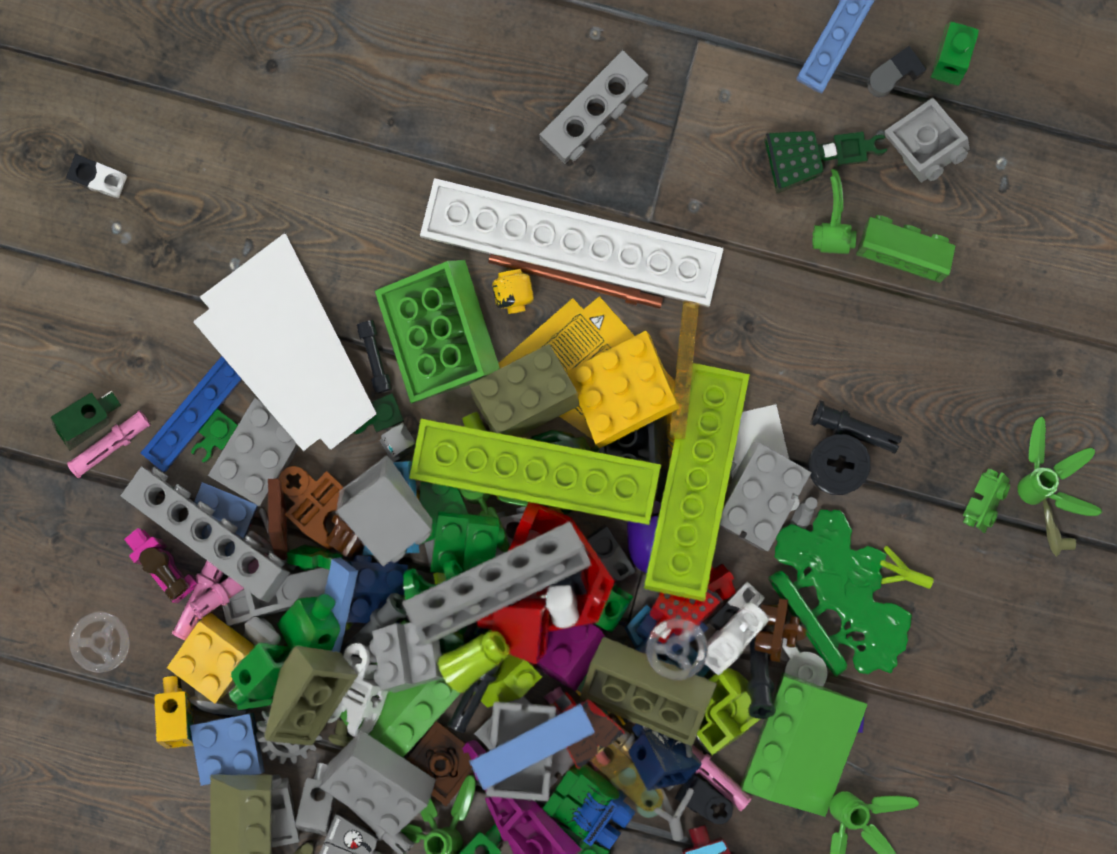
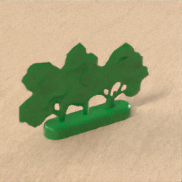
(844, 584)

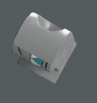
(398, 442)

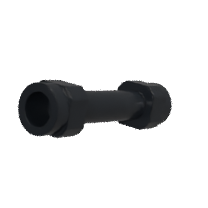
(367, 332)

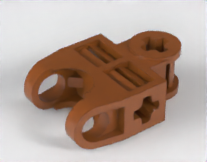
(308, 494)

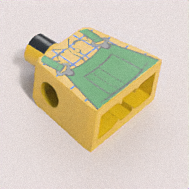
(174, 727)

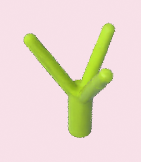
(905, 573)

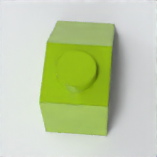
(513, 681)

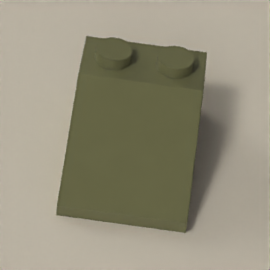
(307, 694)

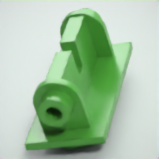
(984, 511)

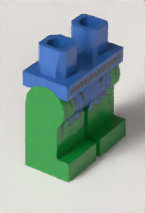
(588, 804)

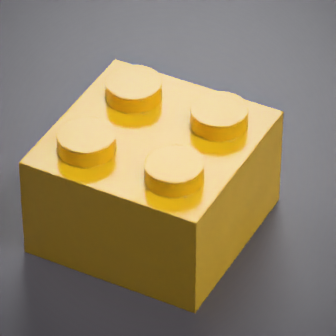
(210, 656)

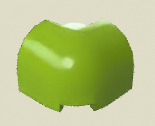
(727, 712)

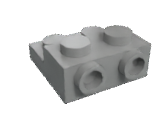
(928, 141)
(403, 658)
(283, 814)

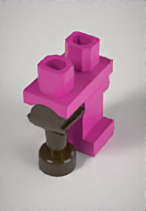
(160, 564)

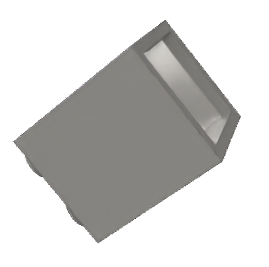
(384, 512)

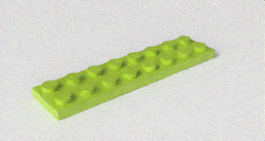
(535, 471)
(697, 484)

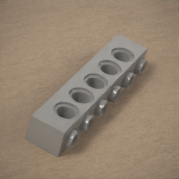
(142, 494)
(496, 583)

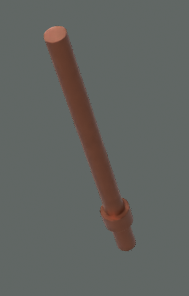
(629, 294)

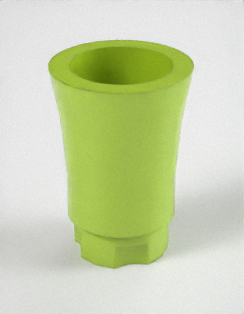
(473, 660)

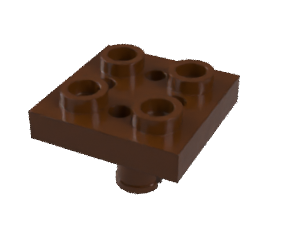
(442, 763)

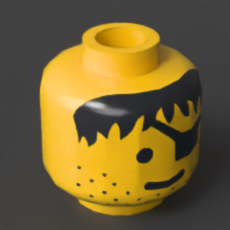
(513, 291)

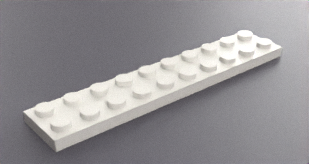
(571, 242)

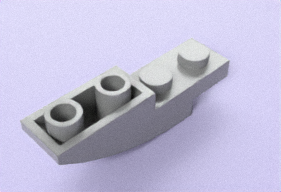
(296, 586)

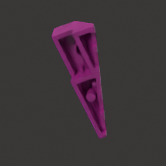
(524, 821)

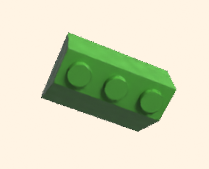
(906, 249)

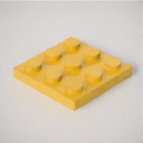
(623, 389)

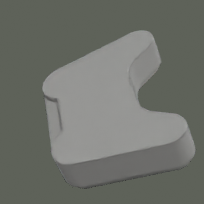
(260, 631)

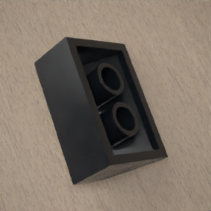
(645, 445)

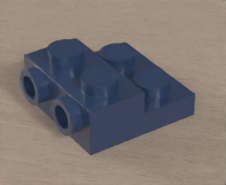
(373, 586)

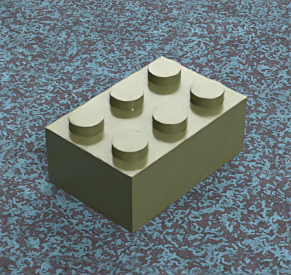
(525, 393)

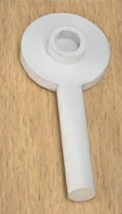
(804, 665)

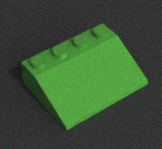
(437, 330)
(410, 713)
(803, 745)

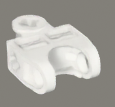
(731, 640)
(360, 697)

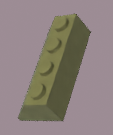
(629, 687)
(241, 814)

